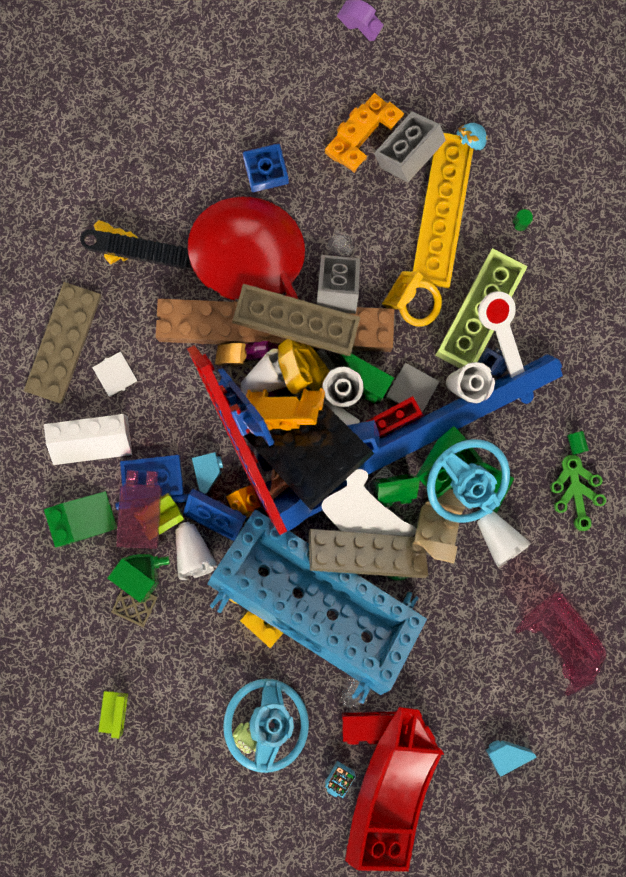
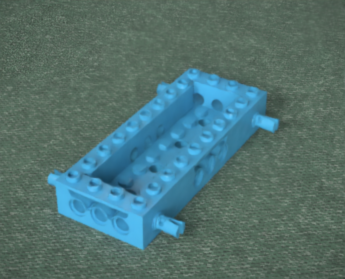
(354, 600)

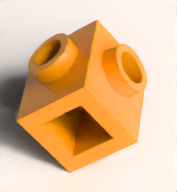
(244, 501)

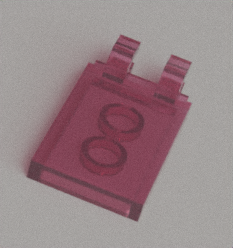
(139, 512)

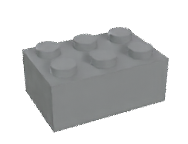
(410, 146)
(339, 283)

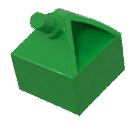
(138, 575)

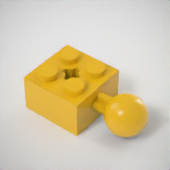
(261, 628)

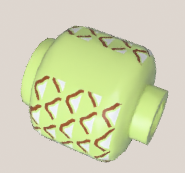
(243, 738)

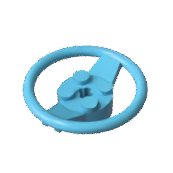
(465, 478)
(268, 739)

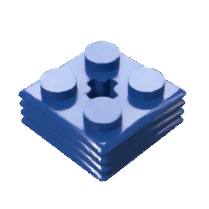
(276, 173)

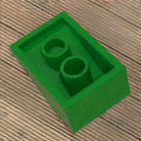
(374, 380)
(443, 480)
(396, 488)
(80, 519)

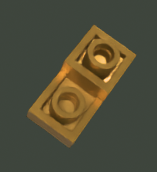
(230, 354)

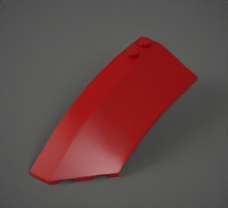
(393, 795)

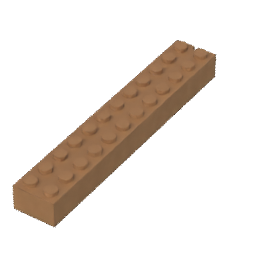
(212, 324)

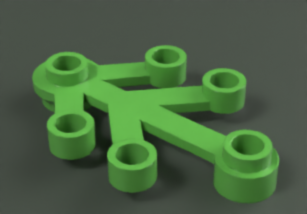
(577, 489)

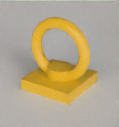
(405, 290)

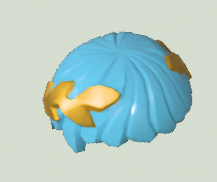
(473, 135)

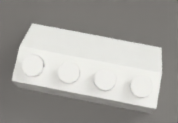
(88, 439)

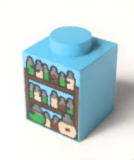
(339, 780)

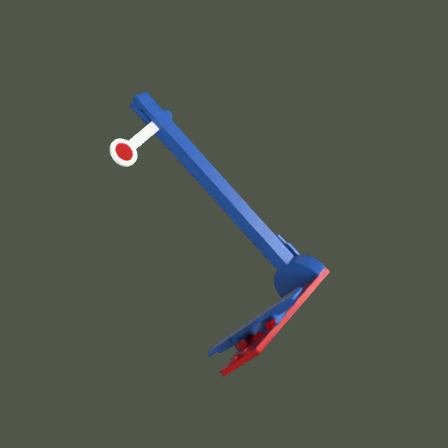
(287, 508)

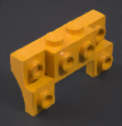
(358, 128)
(288, 412)

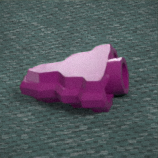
(257, 350)

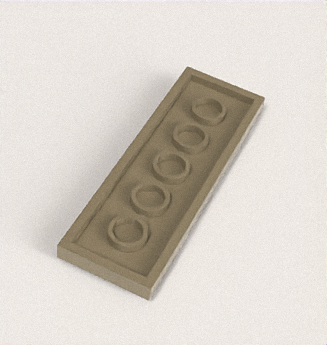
(296, 320)
(62, 343)
(366, 554)

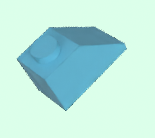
(207, 470)
(508, 756)

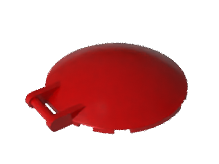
(246, 244)

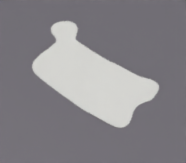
(359, 512)

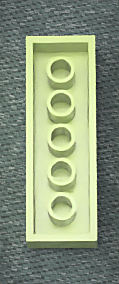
(467, 335)

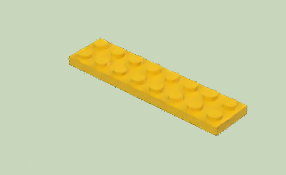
(443, 211)

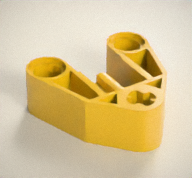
(301, 366)

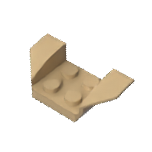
(435, 532)

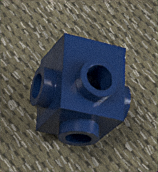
(494, 360)

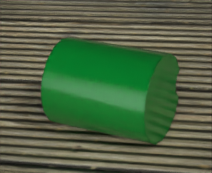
(522, 219)
(577, 442)

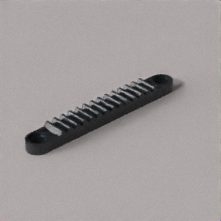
(138, 249)

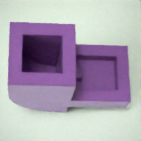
(361, 16)

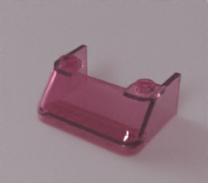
(570, 638)

